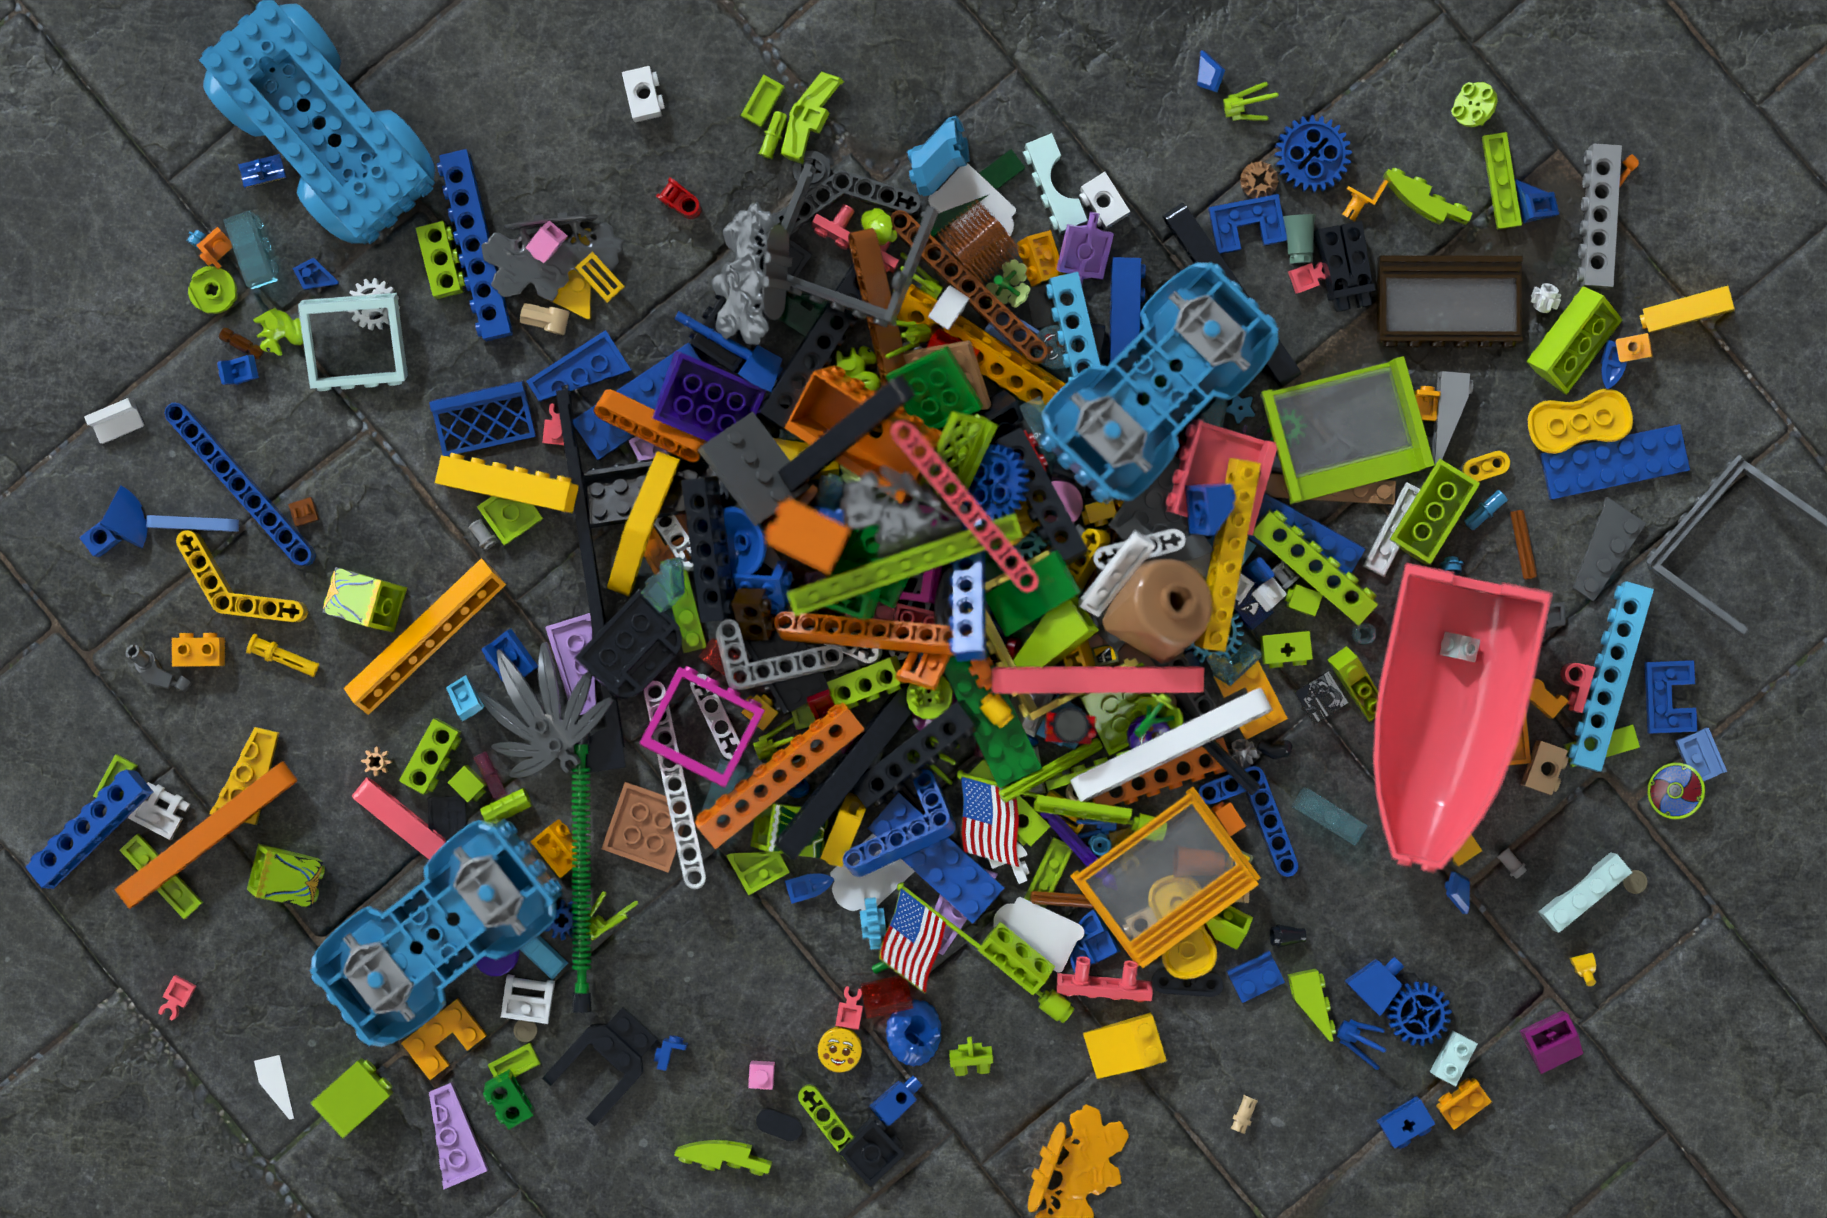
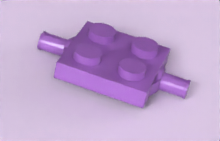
(1085, 249)

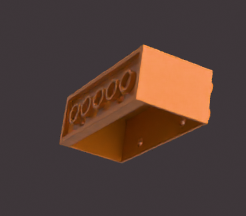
(834, 395)
(808, 536)

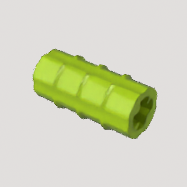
(506, 806)

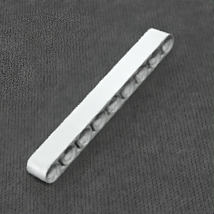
(1171, 745)
(676, 796)

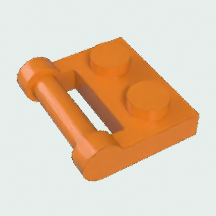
(928, 671)

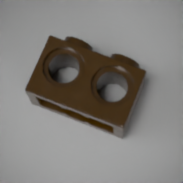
(753, 614)

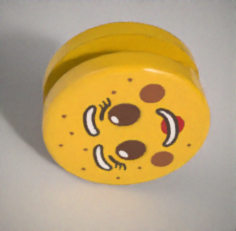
(839, 1049)

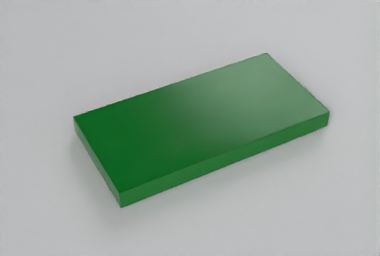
(1019, 608)

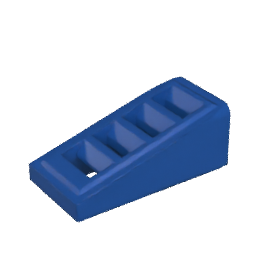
(1258, 571)

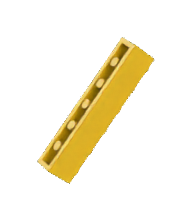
(507, 484)

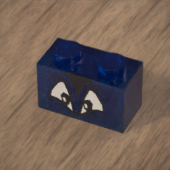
(1250, 610)

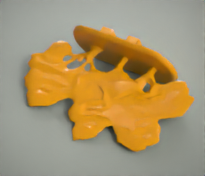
(1085, 1168)

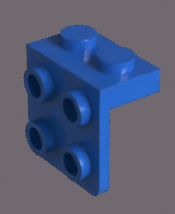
(775, 586)

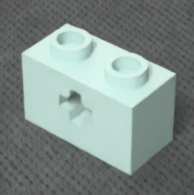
(1453, 1058)

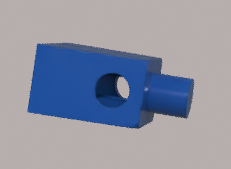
(1377, 983)
(887, 1107)

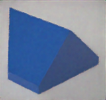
(1535, 203)

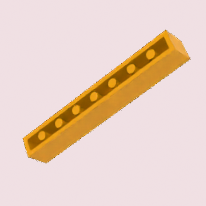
(424, 636)

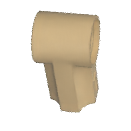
(550, 319)

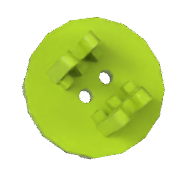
(1483, 104)
(919, 698)

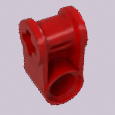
(676, 197)

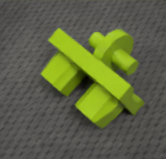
(969, 1055)

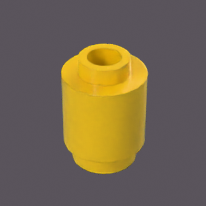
(996, 709)

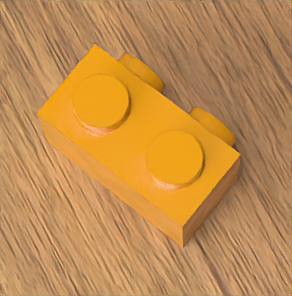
(198, 651)

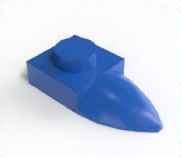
(1612, 368)
(807, 886)

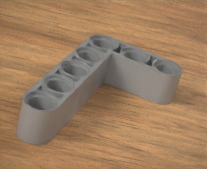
(771, 665)

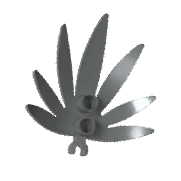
(547, 732)

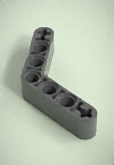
(851, 192)

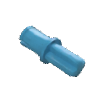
(1485, 510)

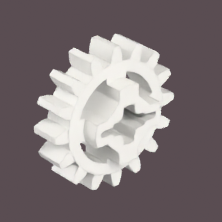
(368, 314)

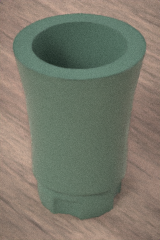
(1300, 237)

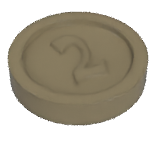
(1635, 882)
(525, 1030)

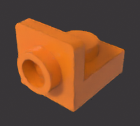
(214, 247)

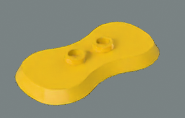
(1561, 425)
(1191, 956)

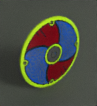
(1676, 791)

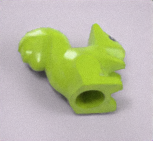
(276, 326)
(855, 366)

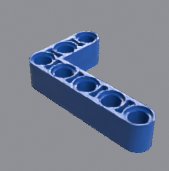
(1260, 812)
(906, 832)

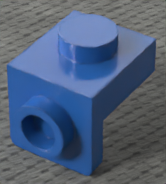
(238, 370)
(663, 1054)

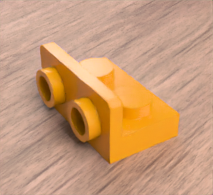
(1040, 257)
(556, 847)
(1463, 1102)

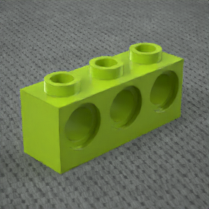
(431, 251)
(855, 683)
(419, 760)
(1016, 958)

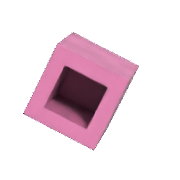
(546, 242)
(761, 1075)

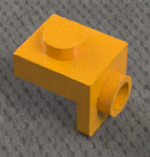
(1427, 402)

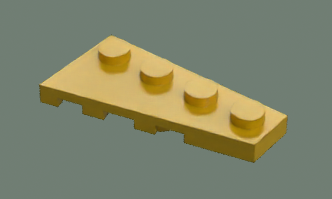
(253, 763)

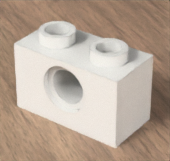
(634, 82)
(1103, 187)

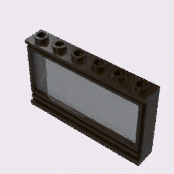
(1449, 300)

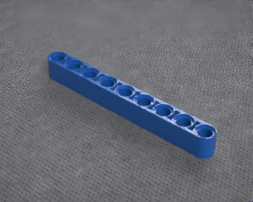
(230, 478)

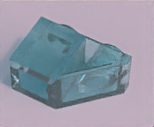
(667, 586)

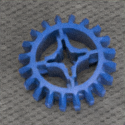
(1429, 1010)

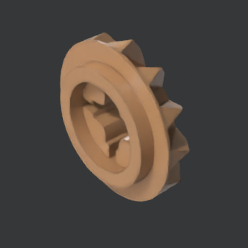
(1248, 181)

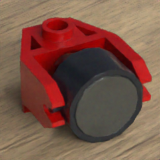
(1070, 726)

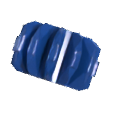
(568, 925)

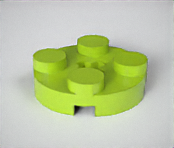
(200, 284)

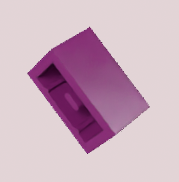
(1552, 1041)

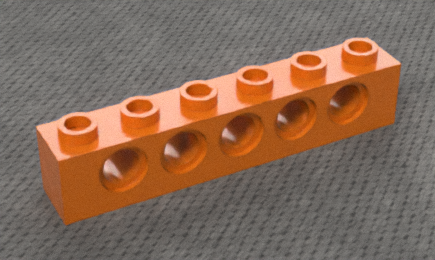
(1173, 778)

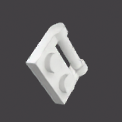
(527, 1007)

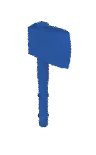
(761, 365)

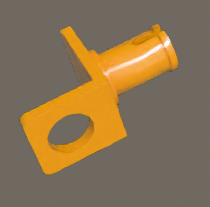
(1359, 200)
(1634, 347)

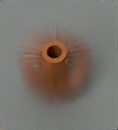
(979, 241)

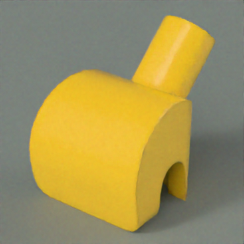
(1585, 967)

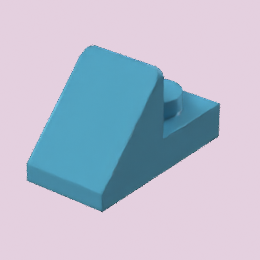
(464, 698)

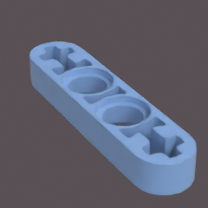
(192, 523)

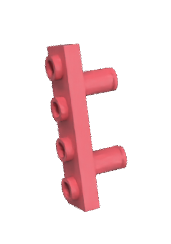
(836, 231)
(1106, 987)

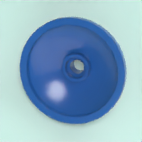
(748, 555)

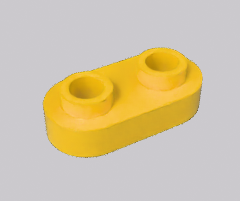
(1485, 465)

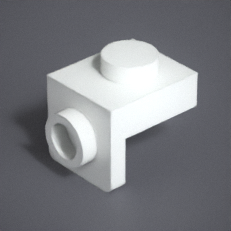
(1269, 594)

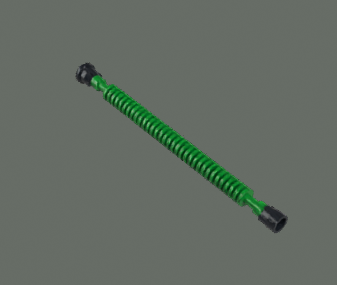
(581, 996)

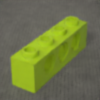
(1036, 824)

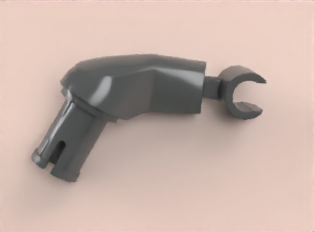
(151, 671)

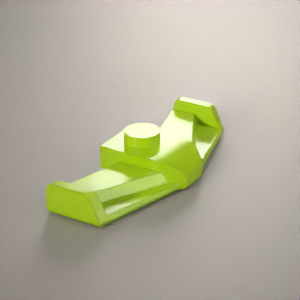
(808, 116)

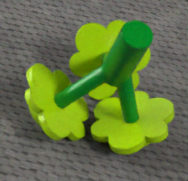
(1152, 707)

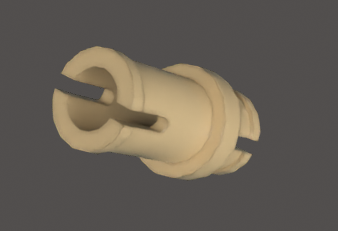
(1244, 1114)

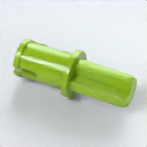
(773, 135)

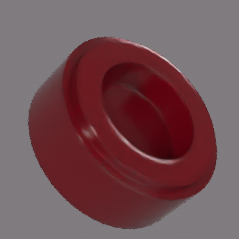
(1013, 646)

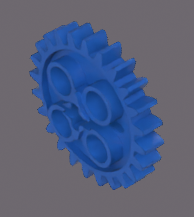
(1297, 139)
(995, 482)

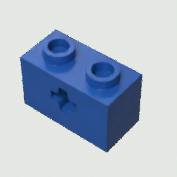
(1393, 1123)

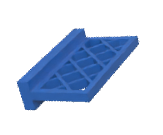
(475, 399)

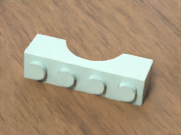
(1043, 155)
(1594, 886)

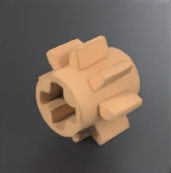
(383, 762)

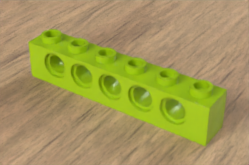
(1355, 610)

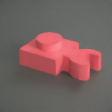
(1306, 277)
(552, 429)
(178, 994)
(849, 1013)

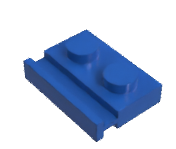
(1255, 976)

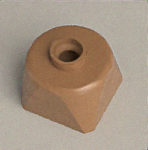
(1161, 609)

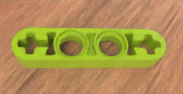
(825, 1126)

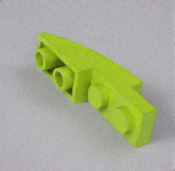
(1416, 196)
(714, 1152)

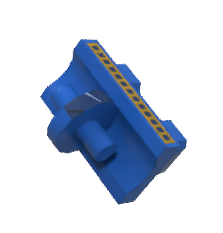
(262, 171)

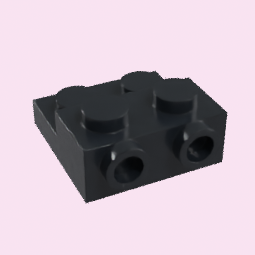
(872, 1151)

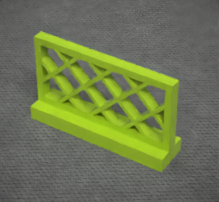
(971, 446)

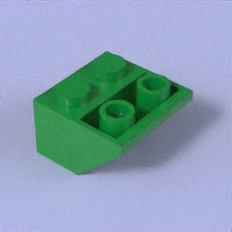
(860, 605)

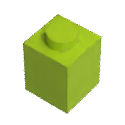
(1303, 600)
(468, 784)

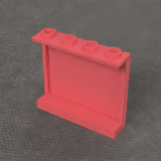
(1206, 462)

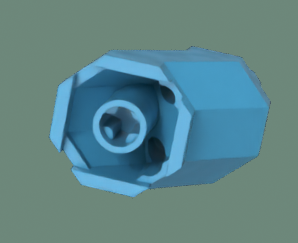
(938, 156)

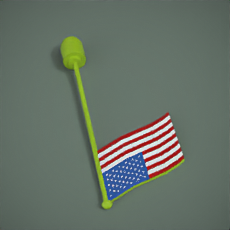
(992, 825)
(916, 939)

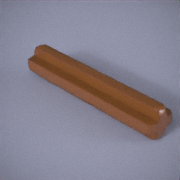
(1523, 544)
(1060, 899)

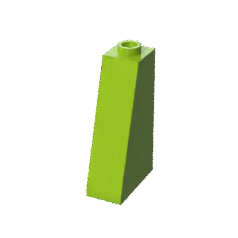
(1056, 635)

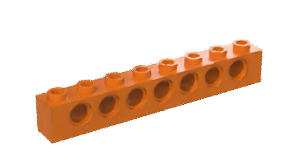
(792, 774)

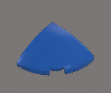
(126, 518)
(1097, 941)

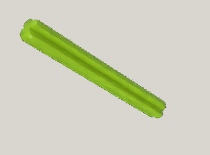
(1050, 770)

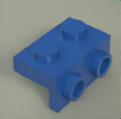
(514, 649)

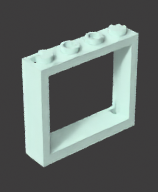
(349, 303)

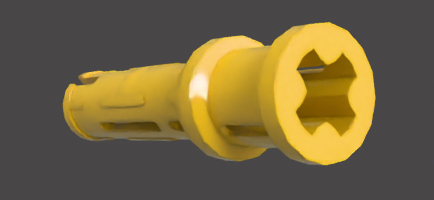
(271, 652)

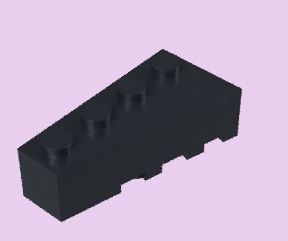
(1003, 412)

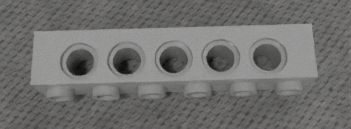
(1610, 158)

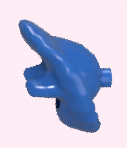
(914, 1033)

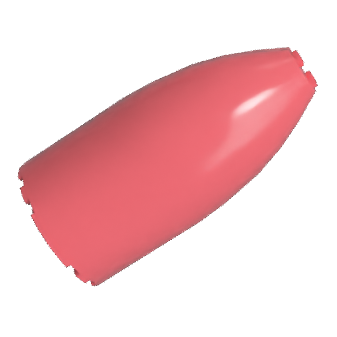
(1450, 721)

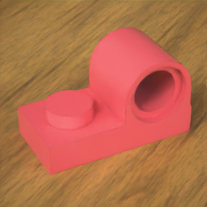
(1582, 684)

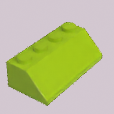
(1575, 339)
(1434, 512)

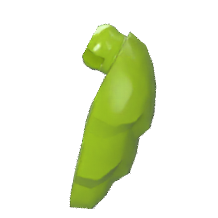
(880, 223)

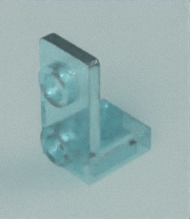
(1231, 669)

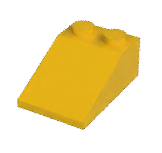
(1124, 1046)

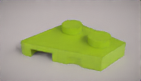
(758, 868)

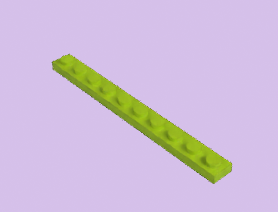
(897, 567)

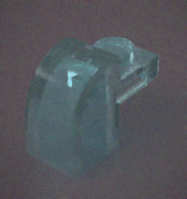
(1032, 413)

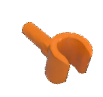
(1631, 163)

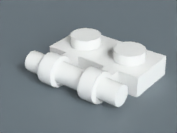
(157, 818)

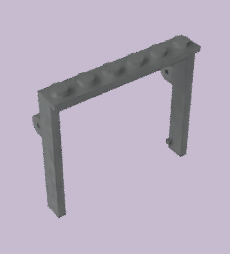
(840, 301)
(1701, 506)

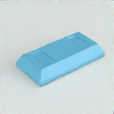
(544, 957)

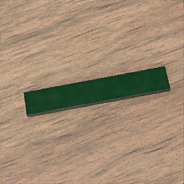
(995, 174)

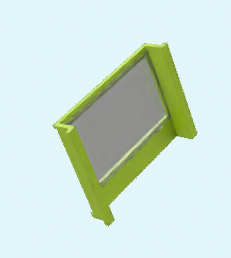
(1347, 430)

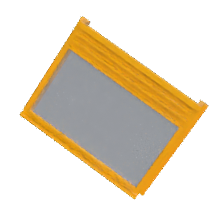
(1167, 879)

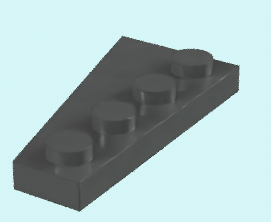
(1611, 540)

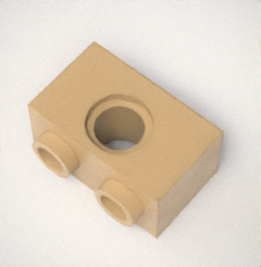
(1533, 776)

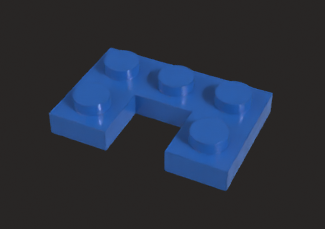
(1260, 210)
(1659, 682)

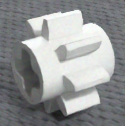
(1546, 298)

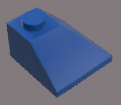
(1208, 506)

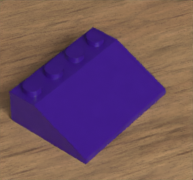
(704, 398)

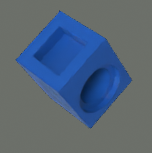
(92, 543)

